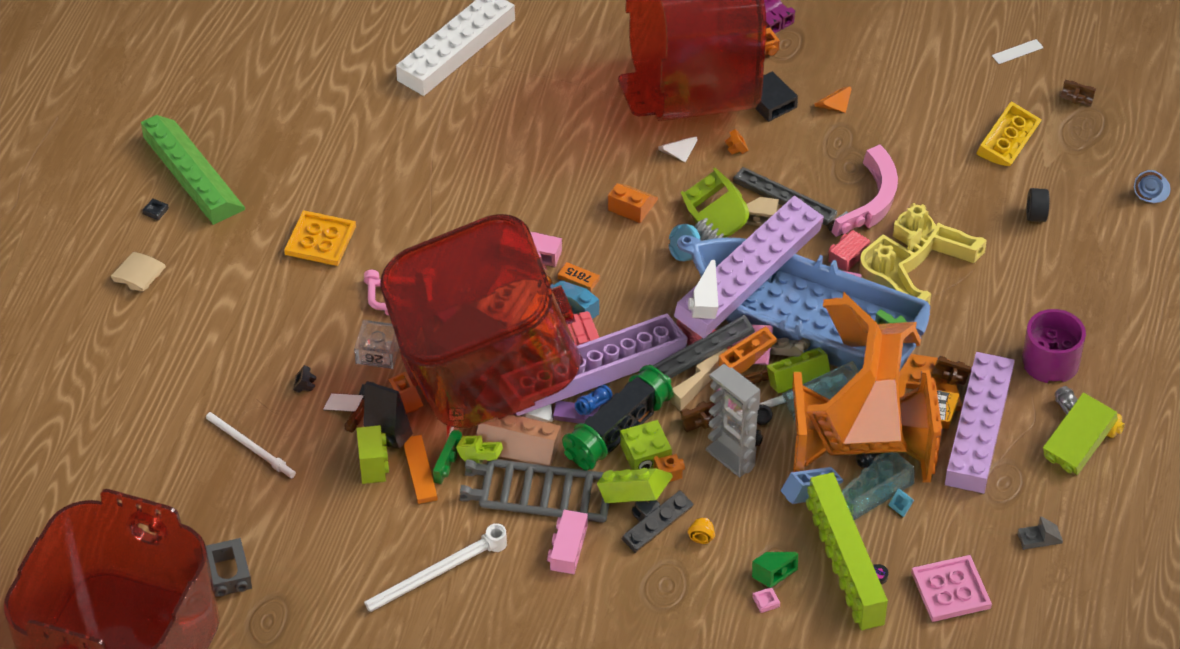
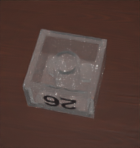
(376, 345)

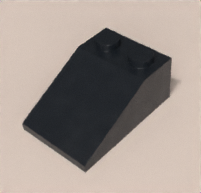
(385, 408)

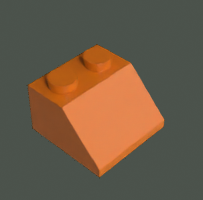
(630, 202)

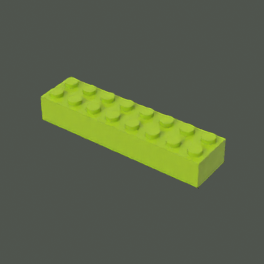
(847, 551)

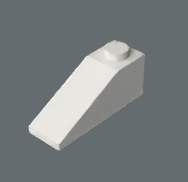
(705, 295)

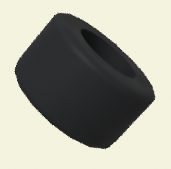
(1037, 205)

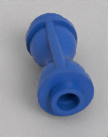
(587, 403)

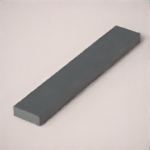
(774, 190)
(705, 347)

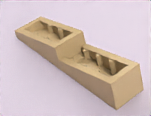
(692, 386)

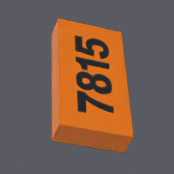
(578, 276)

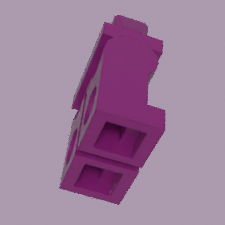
(776, 15)

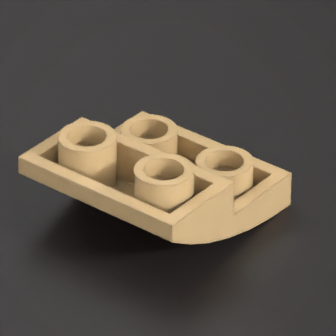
(138, 271)

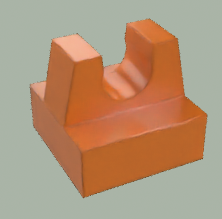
(736, 142)

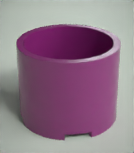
(1053, 345)

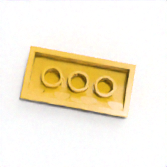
(1008, 135)

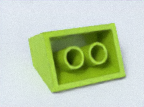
(633, 485)

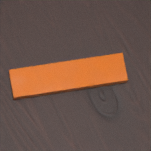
(420, 470)

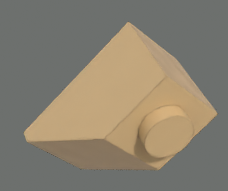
(761, 210)

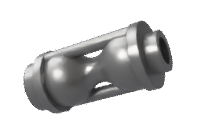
(1065, 398)

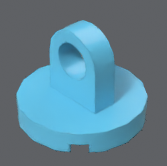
(676, 233)

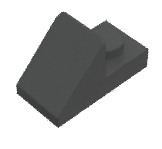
(1039, 536)

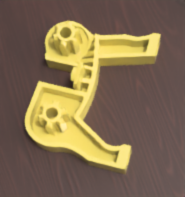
(889, 262)

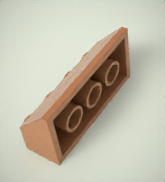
(523, 439)

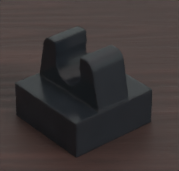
(303, 380)

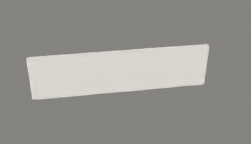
(1017, 51)

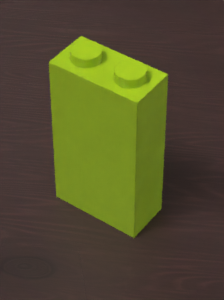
(1080, 434)

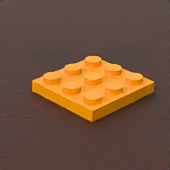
(320, 238)

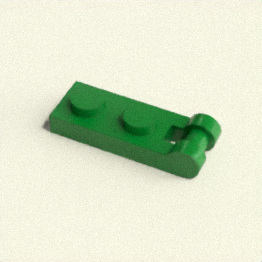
(446, 457)

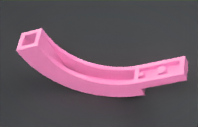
(886, 177)

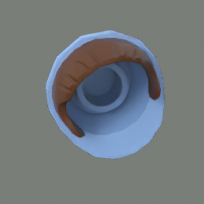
(1152, 186)

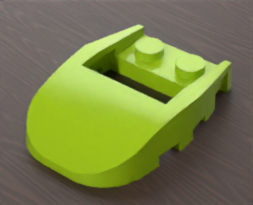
(726, 213)

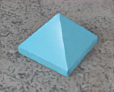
(901, 502)

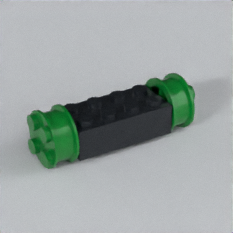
(602, 431)

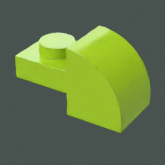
(476, 450)

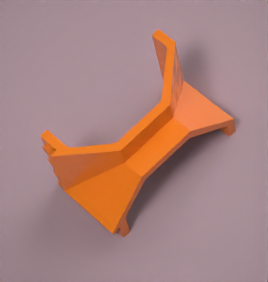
(867, 409)
(918, 417)

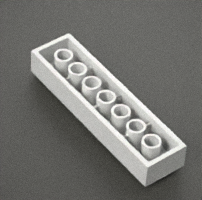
(454, 44)

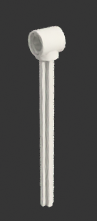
(493, 540)

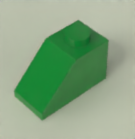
(774, 567)

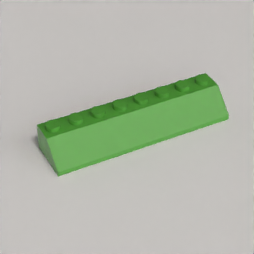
(191, 169)

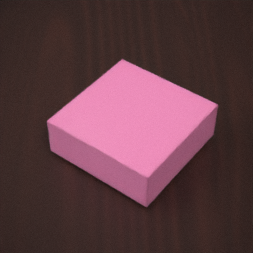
(766, 600)

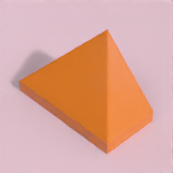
(836, 101)

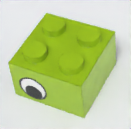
(643, 444)

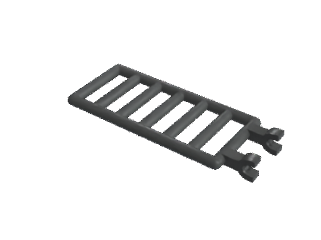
(474, 468)

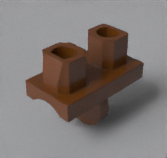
(1078, 93)
(951, 371)
(697, 417)

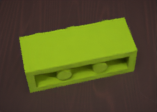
(810, 364)

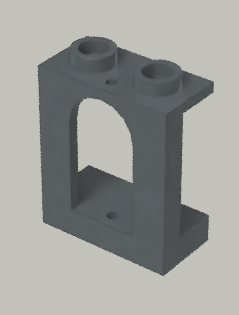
(225, 551)

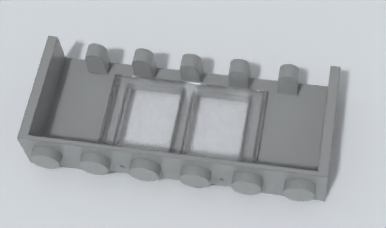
(735, 420)

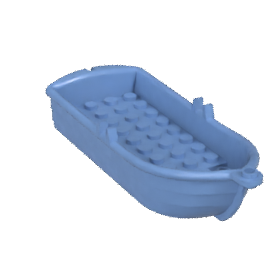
(795, 296)

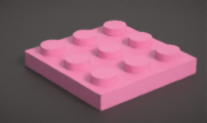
(951, 588)

